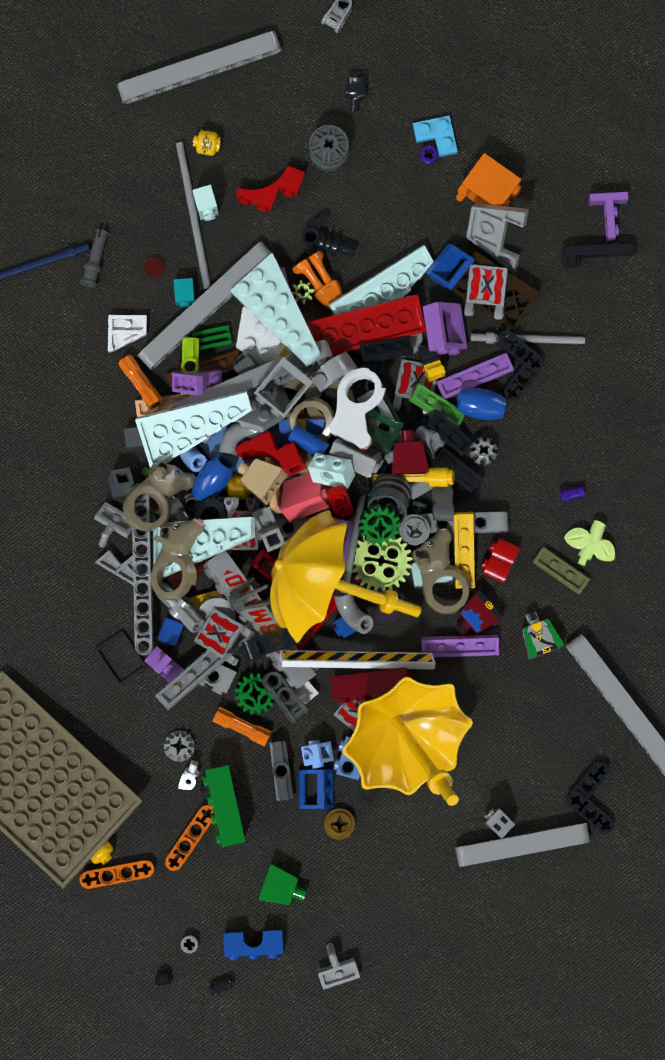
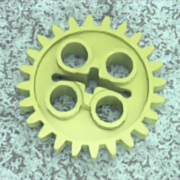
(378, 579)

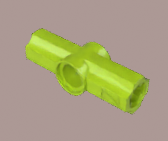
(190, 353)

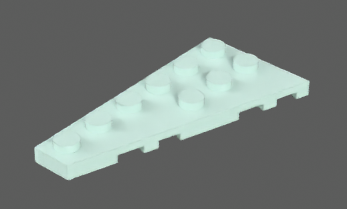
(387, 284)
(272, 303)
(183, 427)
(216, 537)

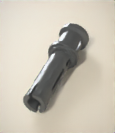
(92, 267)

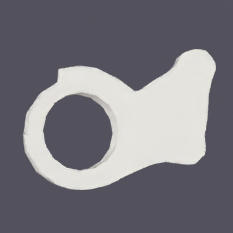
(350, 417)

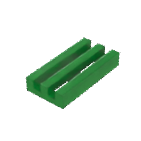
(220, 336)

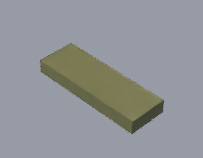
(561, 570)

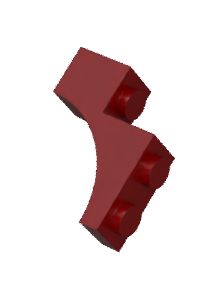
(265, 198)
(266, 445)

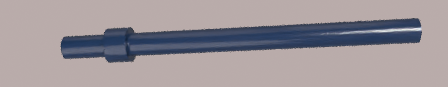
(70, 252)

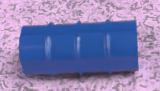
(308, 441)

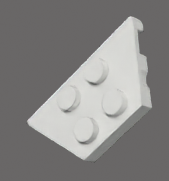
(257, 339)

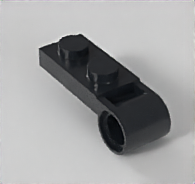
(268, 644)

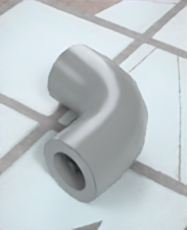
(233, 437)
(351, 612)

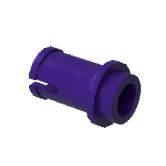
(571, 493)

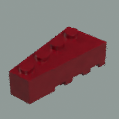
(366, 685)

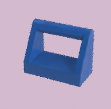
(446, 263)
(325, 789)

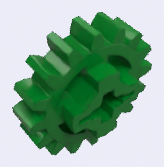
(371, 525)
(245, 696)

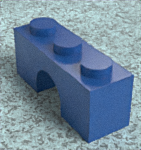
(236, 946)

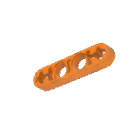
(187, 835)
(117, 876)

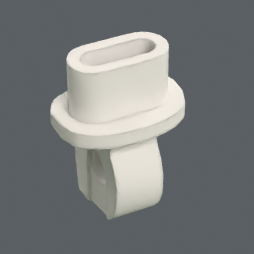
(189, 773)

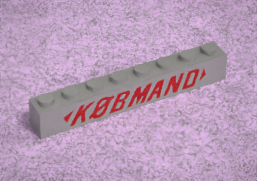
(258, 619)

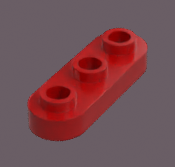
(341, 502)

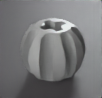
(483, 445)

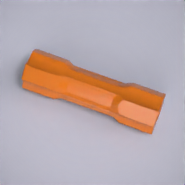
(140, 381)
(230, 720)

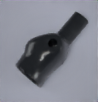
(355, 91)

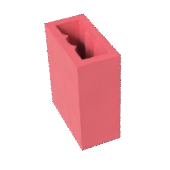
(303, 497)

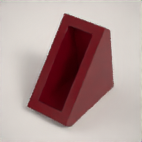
(263, 564)

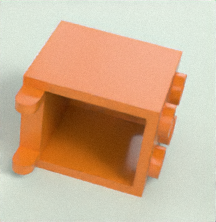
(489, 184)

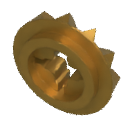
(333, 830)

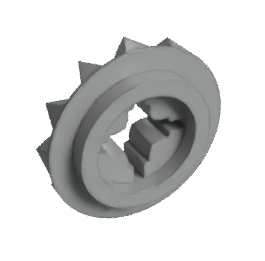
(423, 527)
(171, 751)

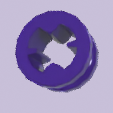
(434, 156)

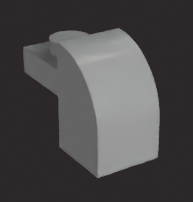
(333, 371)
(268, 528)

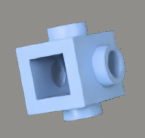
(317, 753)

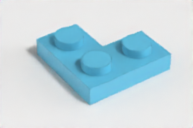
(437, 129)

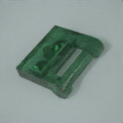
(380, 438)

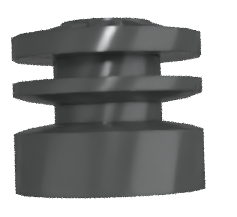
(327, 158)
(391, 491)

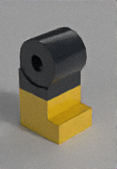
(431, 363)

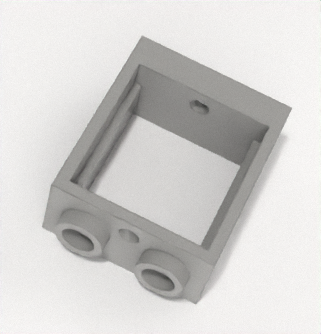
(294, 370)
(363, 461)

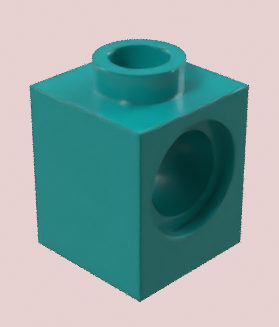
(184, 292)

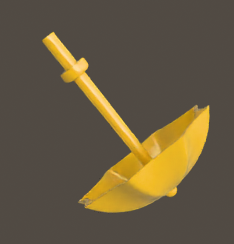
(309, 573)
(409, 739)

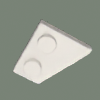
(125, 330)

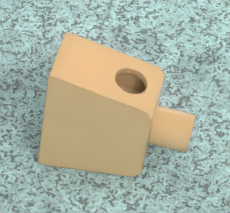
(262, 479)

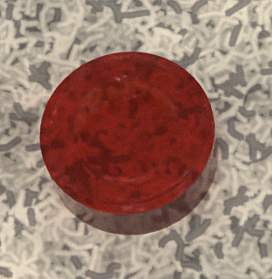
(153, 267)

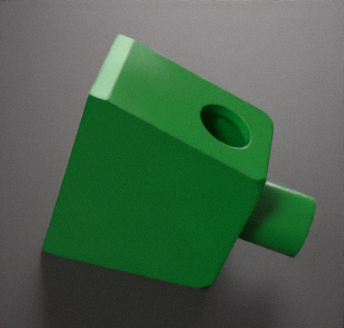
(280, 887)

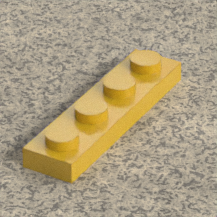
(464, 545)

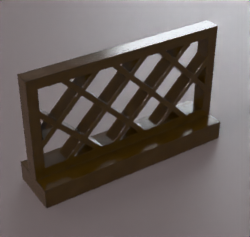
(513, 282)

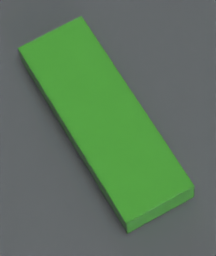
(431, 401)

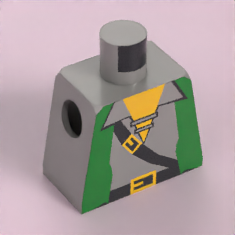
(540, 636)

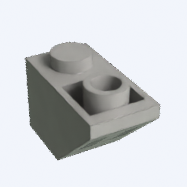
(498, 822)

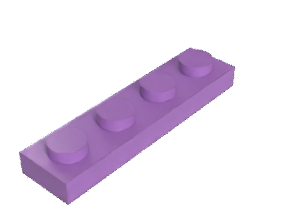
(475, 376)
(461, 645)

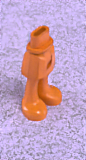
(331, 289)

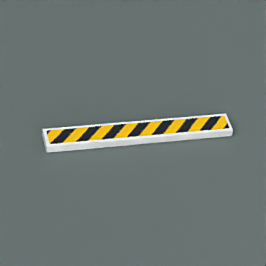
(349, 659)

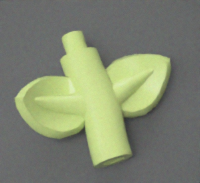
(591, 543)

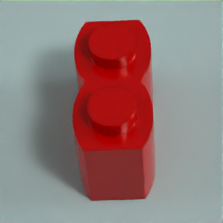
(500, 560)

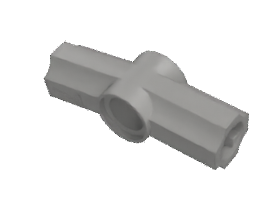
(183, 610)

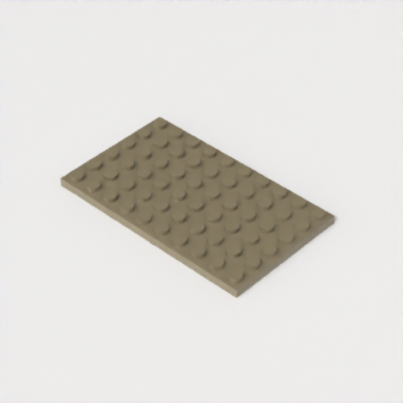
(53, 790)

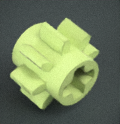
(297, 292)

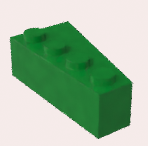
(224, 806)

